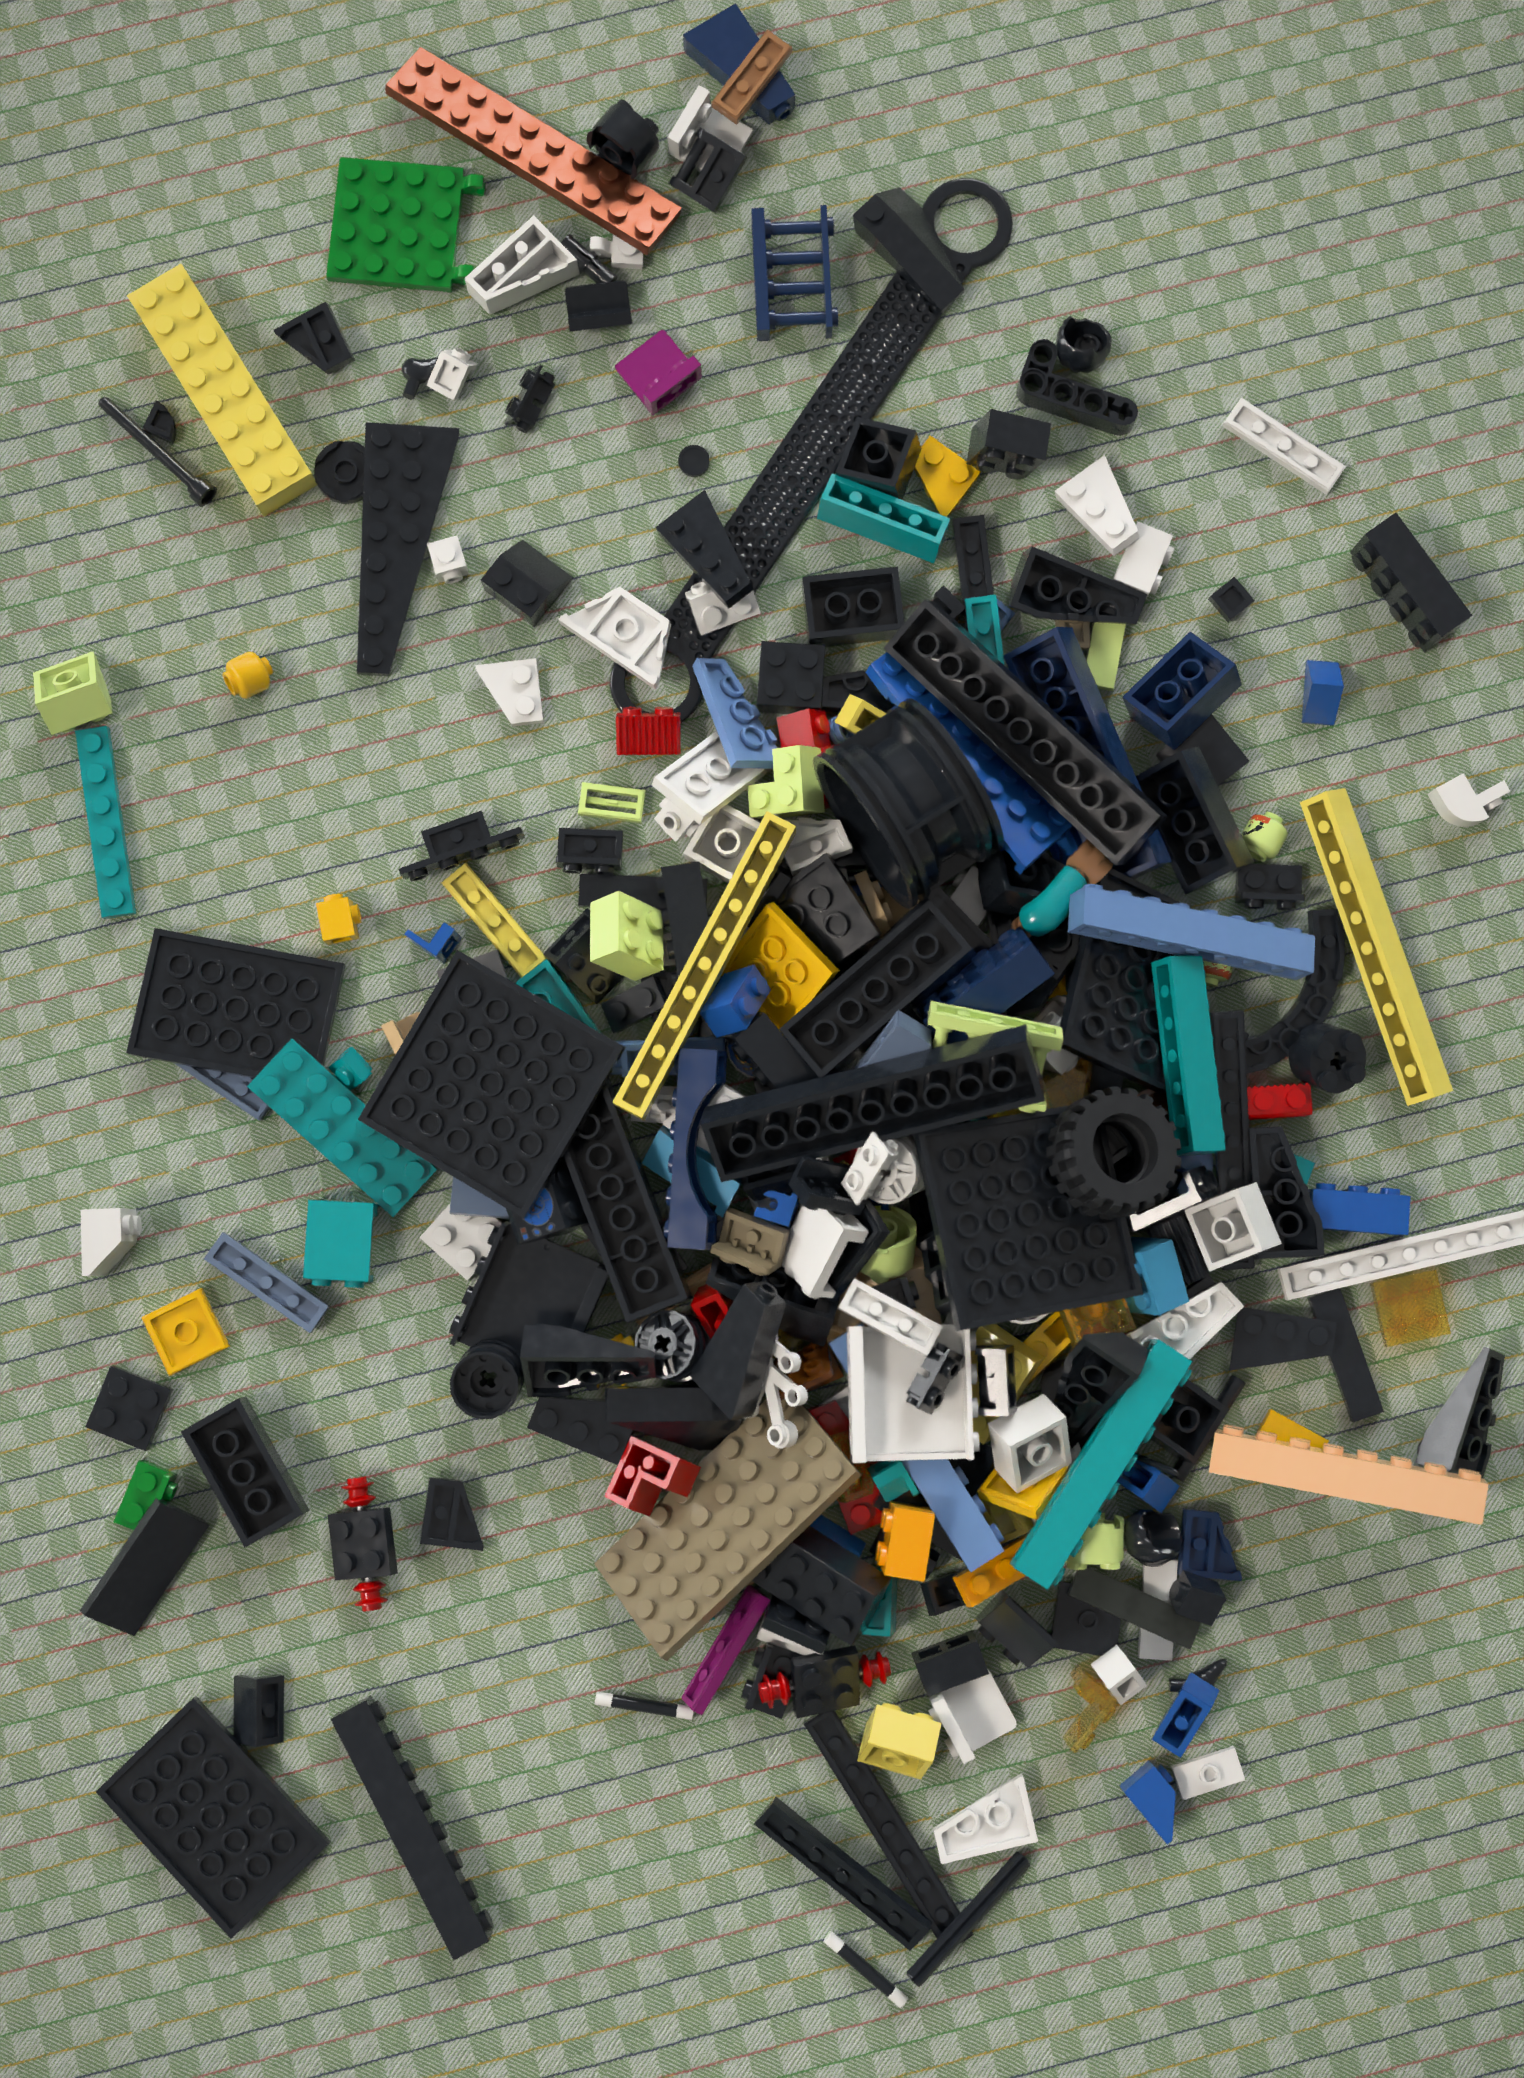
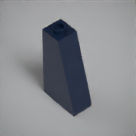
(721, 47)

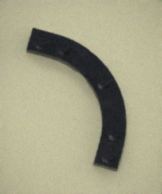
(1315, 996)

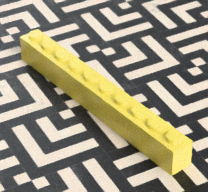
(1376, 946)
(705, 965)

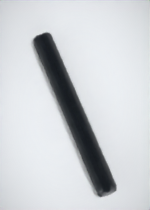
(968, 1919)

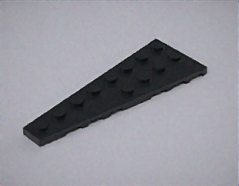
(400, 502)

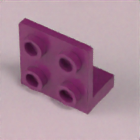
(658, 372)

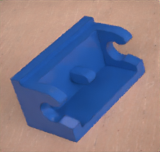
(784, 1210)

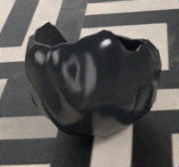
(1082, 344)
(1152, 1537)

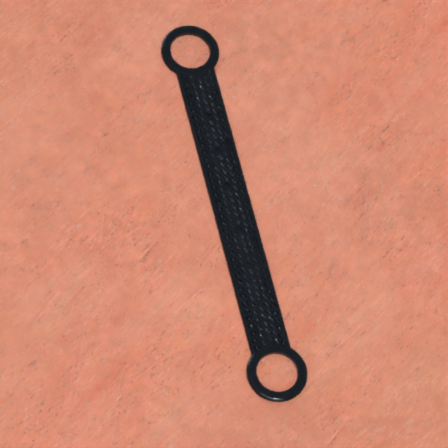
(818, 437)

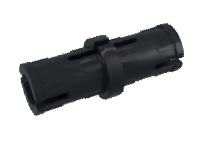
(588, 261)

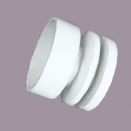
(903, 1175)

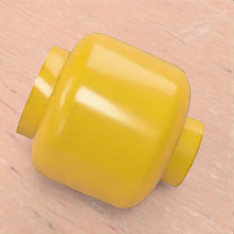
(247, 675)

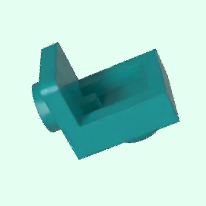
(350, 1068)

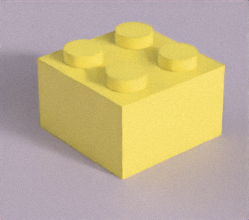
(899, 1741)

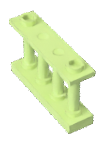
(978, 1023)

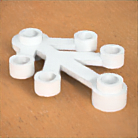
(782, 1432)

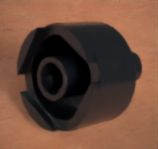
(624, 138)
(1328, 1058)

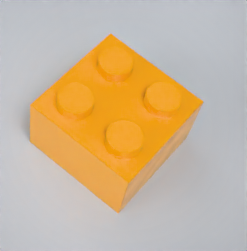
(905, 1541)

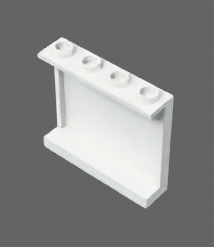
(883, 1421)

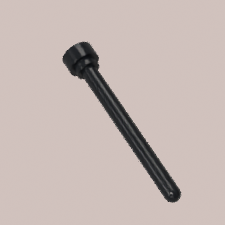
(200, 489)

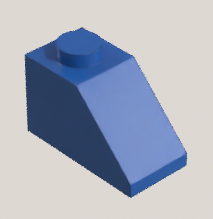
(1149, 1485)
(1153, 1797)

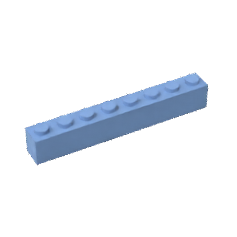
(1191, 932)
(947, 1497)

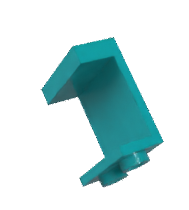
(339, 1242)

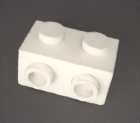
(712, 613)

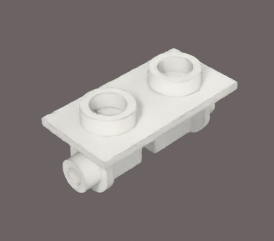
(866, 1169)

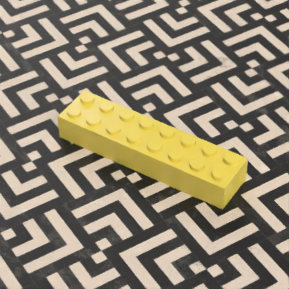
(222, 390)

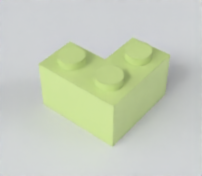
(794, 785)

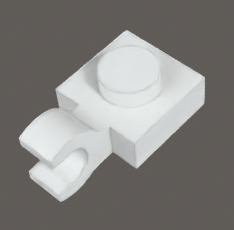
(622, 253)

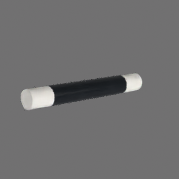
(643, 1705)
(865, 1969)

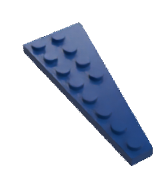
(1025, 817)

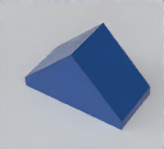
(1321, 692)

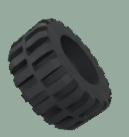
(1151, 1142)

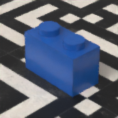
(735, 1001)
(1185, 1714)

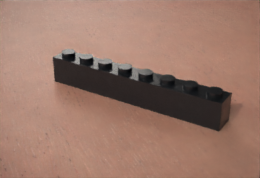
(413, 1827)

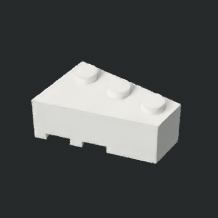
(521, 268)

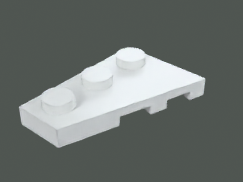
(1099, 506)
(988, 1825)

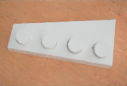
(1192, 1323)

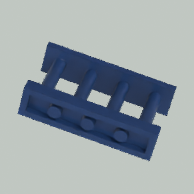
(767, 289)

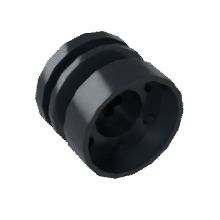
(676, 1343)
(482, 1396)

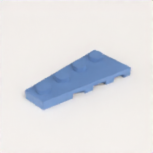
(735, 718)

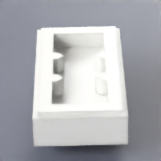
(1207, 1773)

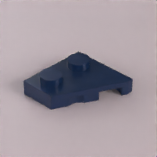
(1205, 1547)

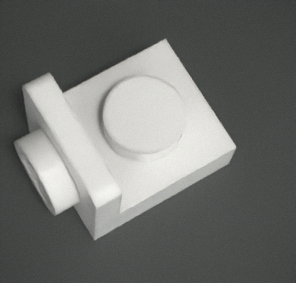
(451, 372)
(448, 560)

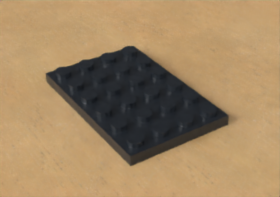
(1113, 1002)
(231, 1004)
(213, 1817)

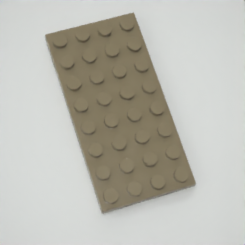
(738, 1518)

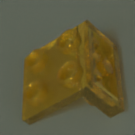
(1098, 1710)

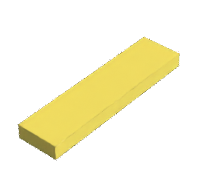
(493, 920)

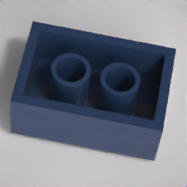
(1182, 690)

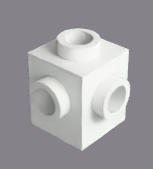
(675, 821)

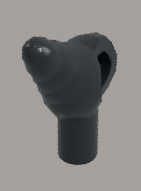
(416, 373)
(1209, 1674)

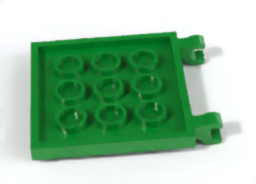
(399, 224)

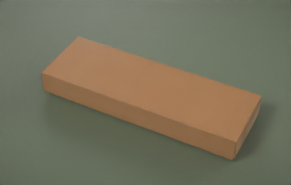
(751, 77)

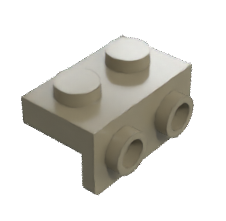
(751, 1243)

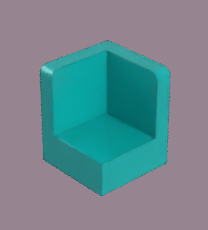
(892, 1479)

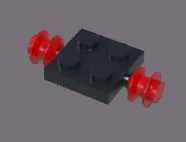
(363, 1544)
(825, 1681)

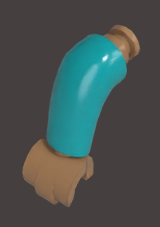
(1051, 906)

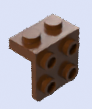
(817, 1368)

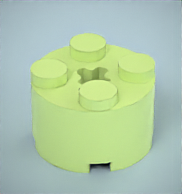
(897, 1251)
(1101, 1545)

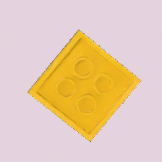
(786, 960)

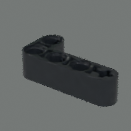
(1078, 395)

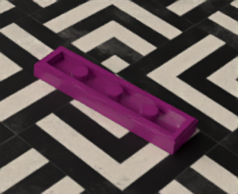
(725, 1649)

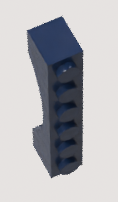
(691, 1217)

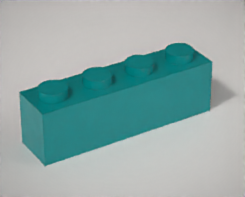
(883, 518)

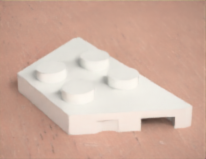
(624, 632)

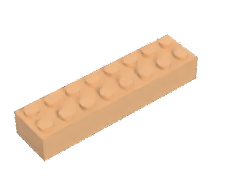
(1349, 1475)

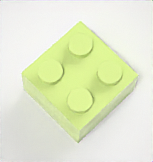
(626, 936)

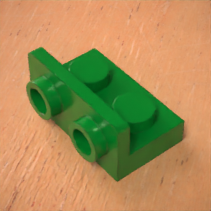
(145, 1485)

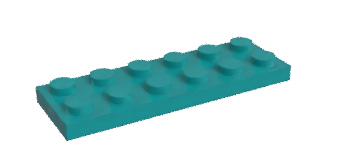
(328, 1119)

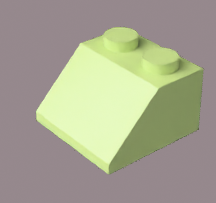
(72, 693)

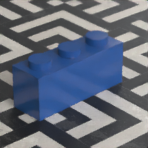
(1360, 1210)

